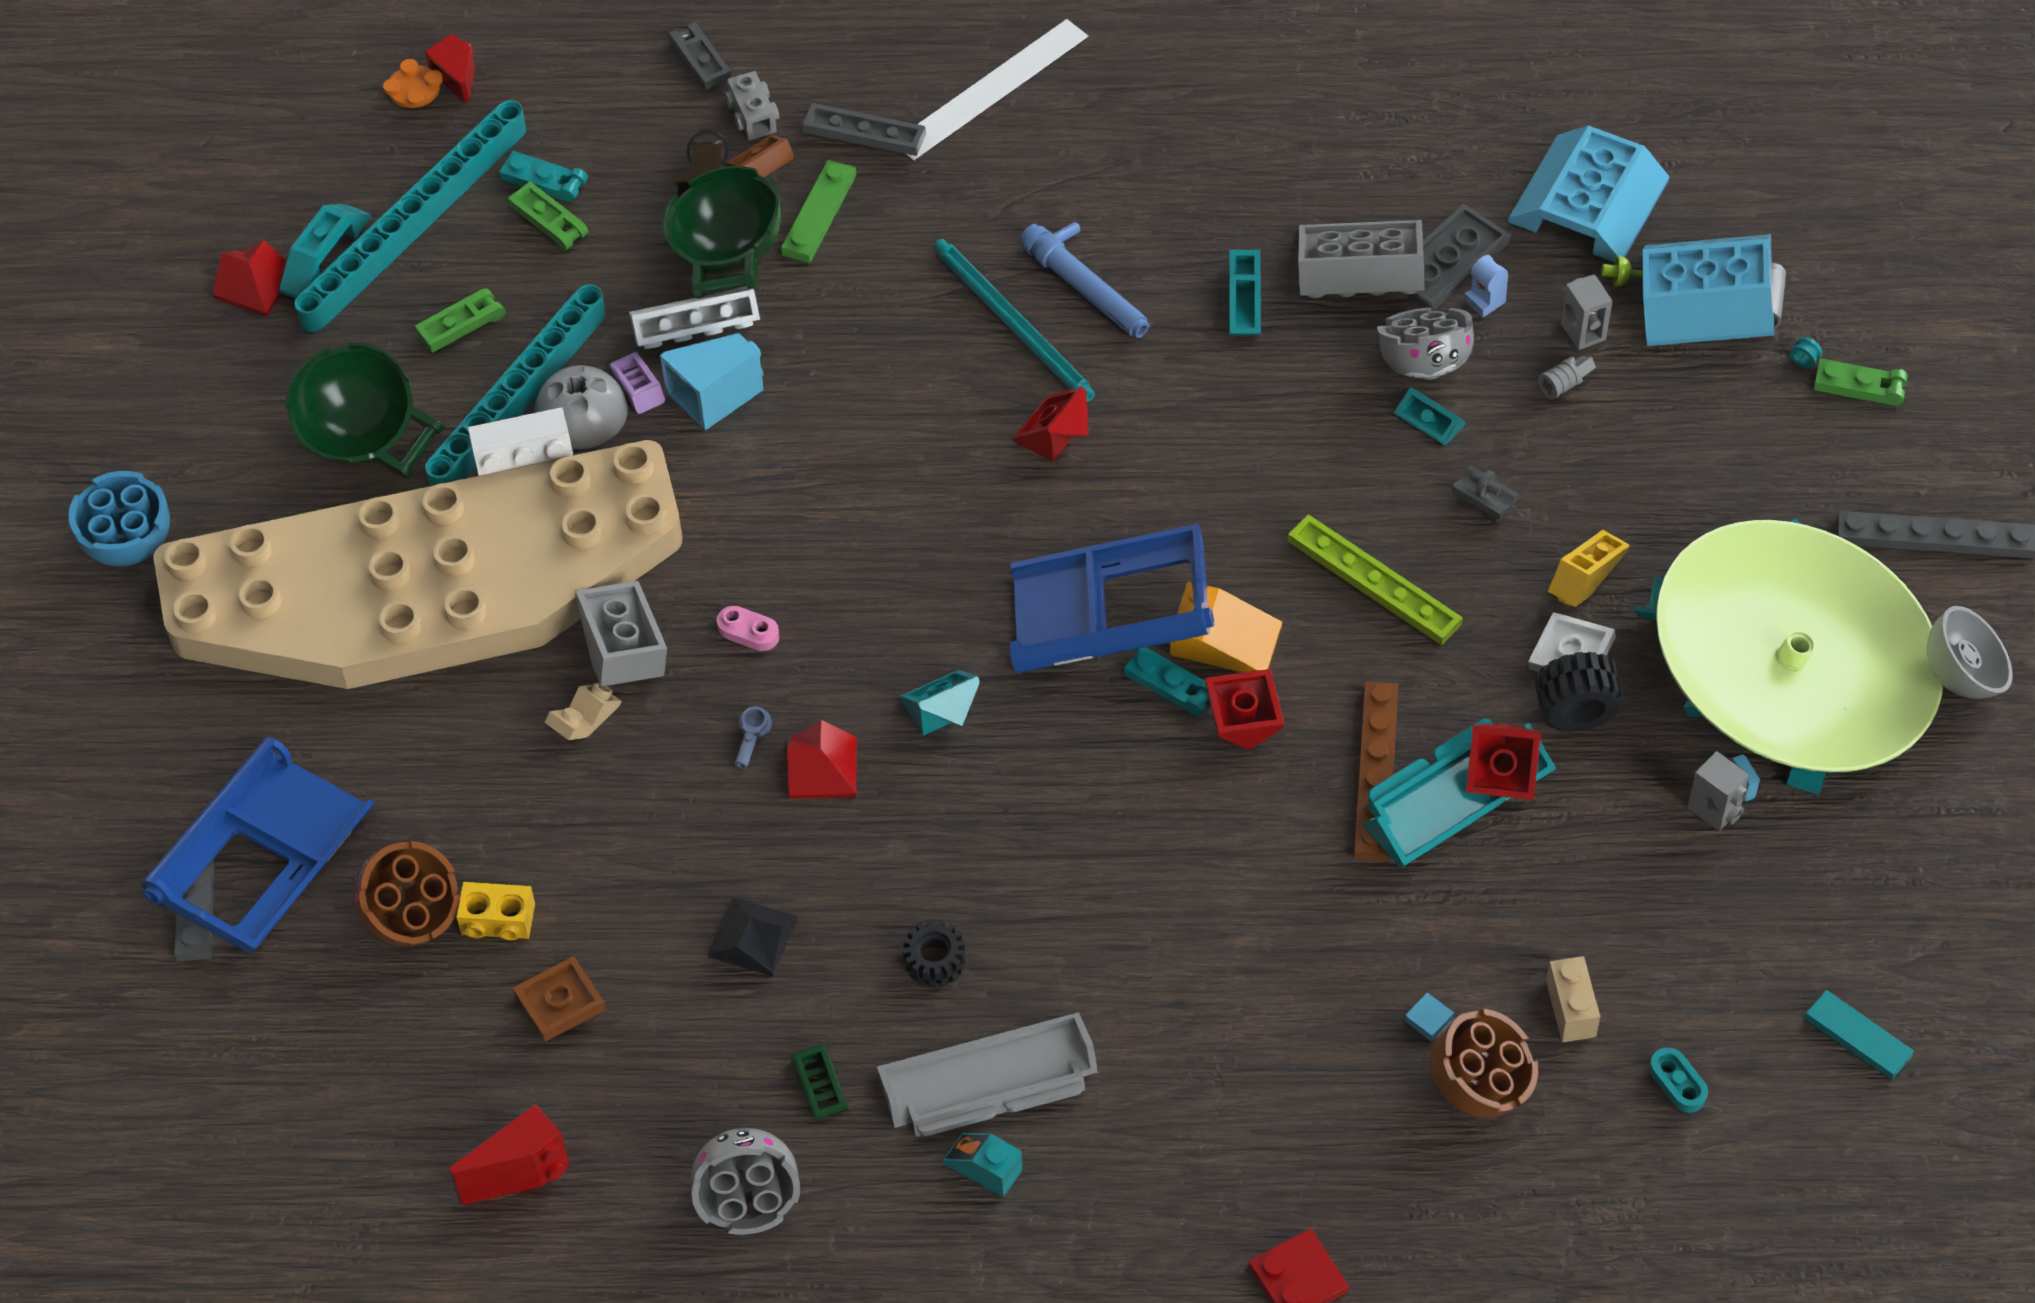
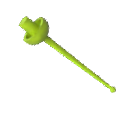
(1620, 271)

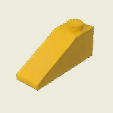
(1586, 568)

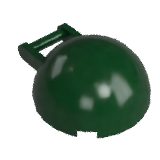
(724, 226)
(356, 407)

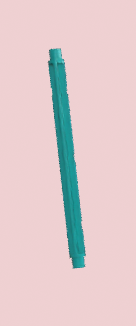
(1012, 318)

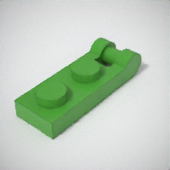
(547, 215)
(459, 320)
(1861, 382)

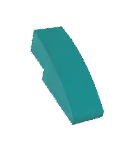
(1244, 292)

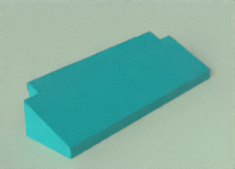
(1431, 801)

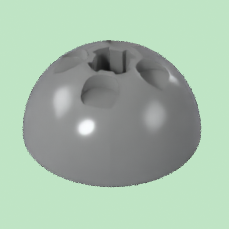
(590, 401)
(1968, 655)

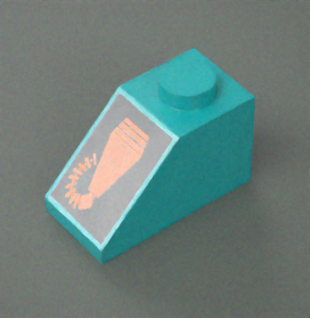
(986, 1161)

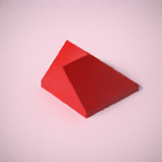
(250, 278)
(1055, 423)
(1245, 707)
(1503, 761)
(822, 763)

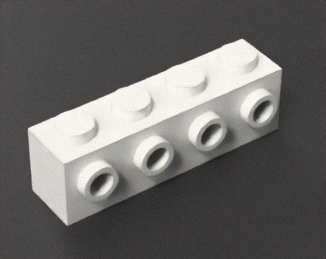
(694, 316)

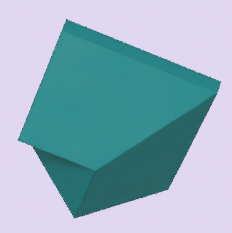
(941, 701)

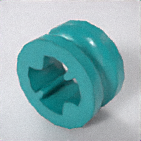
(1805, 352)

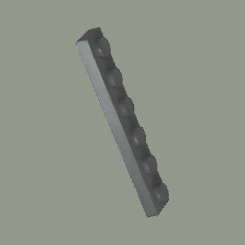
(1937, 534)

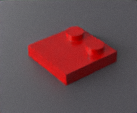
(1299, 1272)

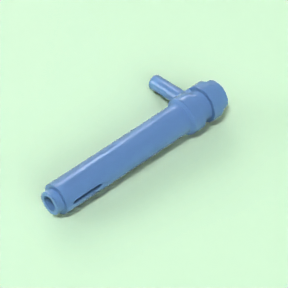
(1051, 253)

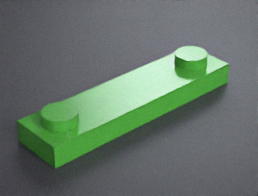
(818, 211)

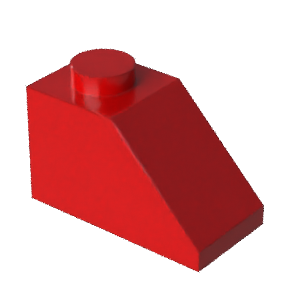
(455, 63)

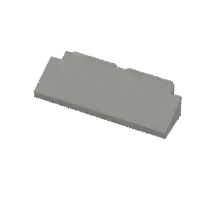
(989, 1076)

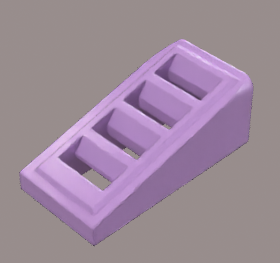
(638, 384)

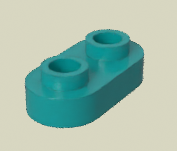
(1681, 1081)

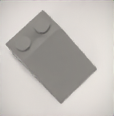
(621, 633)

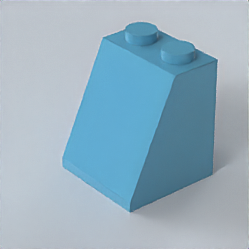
(713, 377)

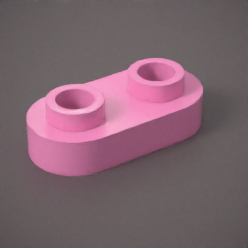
(746, 628)

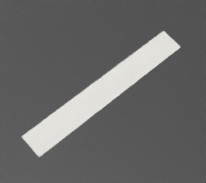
(999, 83)

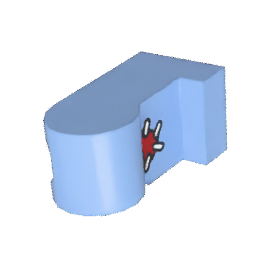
(1487, 287)

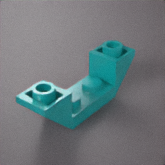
(316, 243)

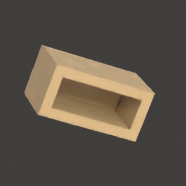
(1573, 999)

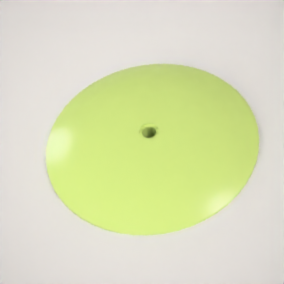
(1785, 629)

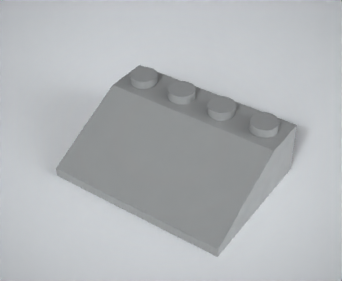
(1361, 258)

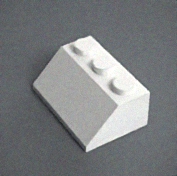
(520, 441)

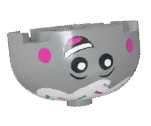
(1426, 342)
(743, 1163)

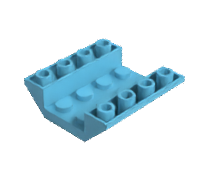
(1595, 188)
(1708, 290)

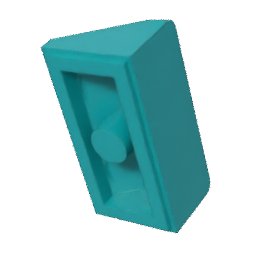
(1429, 416)

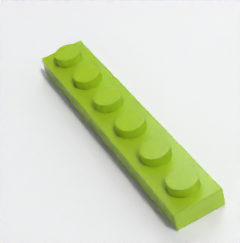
(1375, 579)

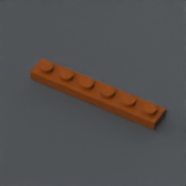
(1375, 759)

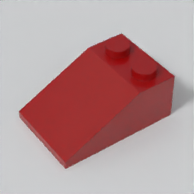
(512, 1160)

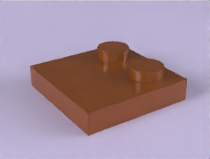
(559, 998)

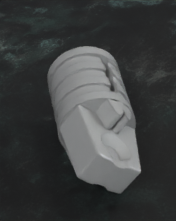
(1565, 376)

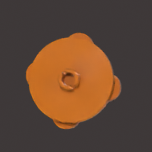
(413, 85)

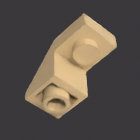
(586, 713)

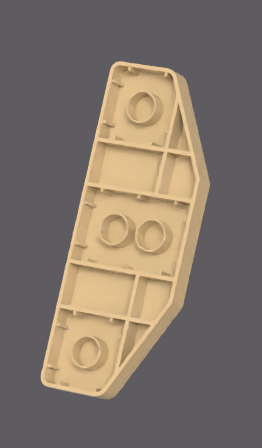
(421, 571)

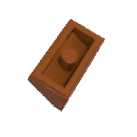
(765, 155)

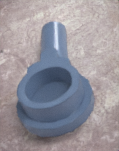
(754, 724)

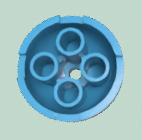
(120, 518)

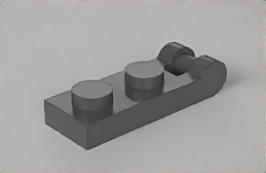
(700, 55)

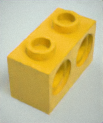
(497, 903)

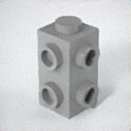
(752, 106)

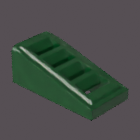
(810, 1056)

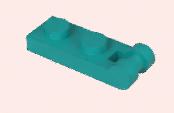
(547, 176)
(1168, 680)

